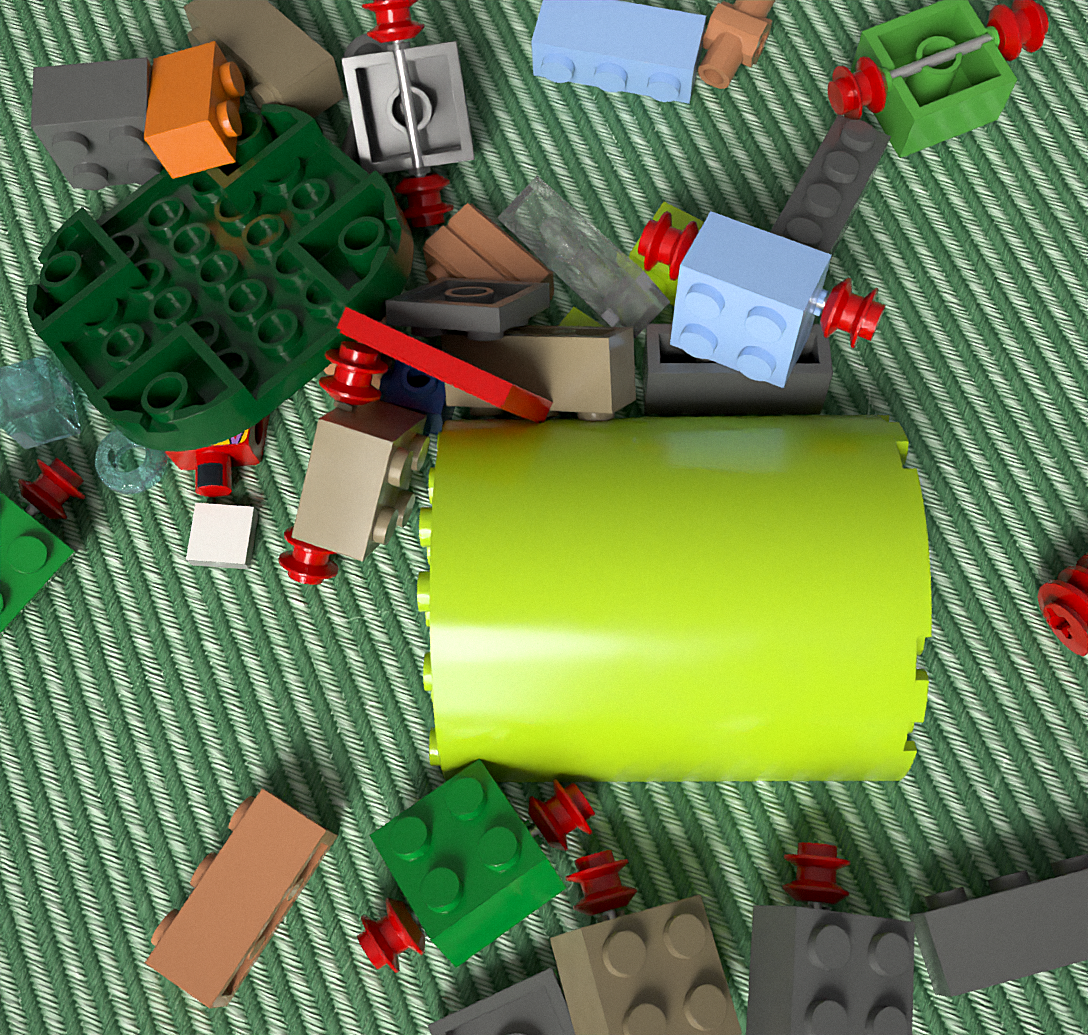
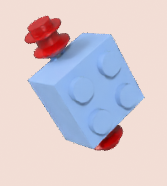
(751, 295)

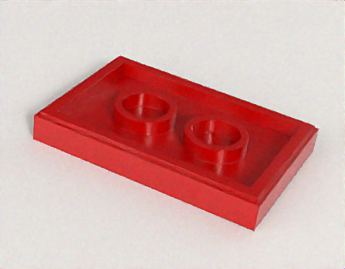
(444, 366)

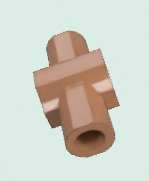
(734, 38)

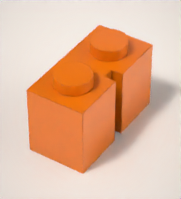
(194, 110)

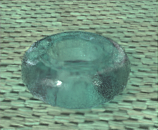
(132, 482)

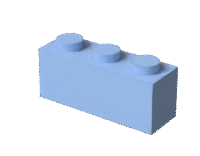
(619, 47)

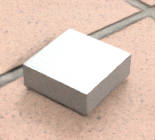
(222, 536)

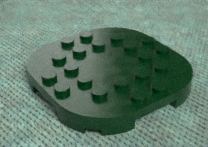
(220, 285)

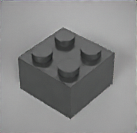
(95, 121)

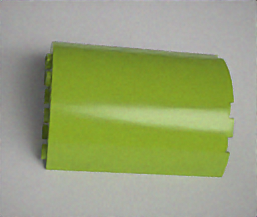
(675, 599)

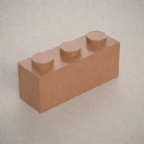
(239, 899)

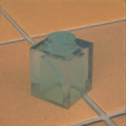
(37, 403)

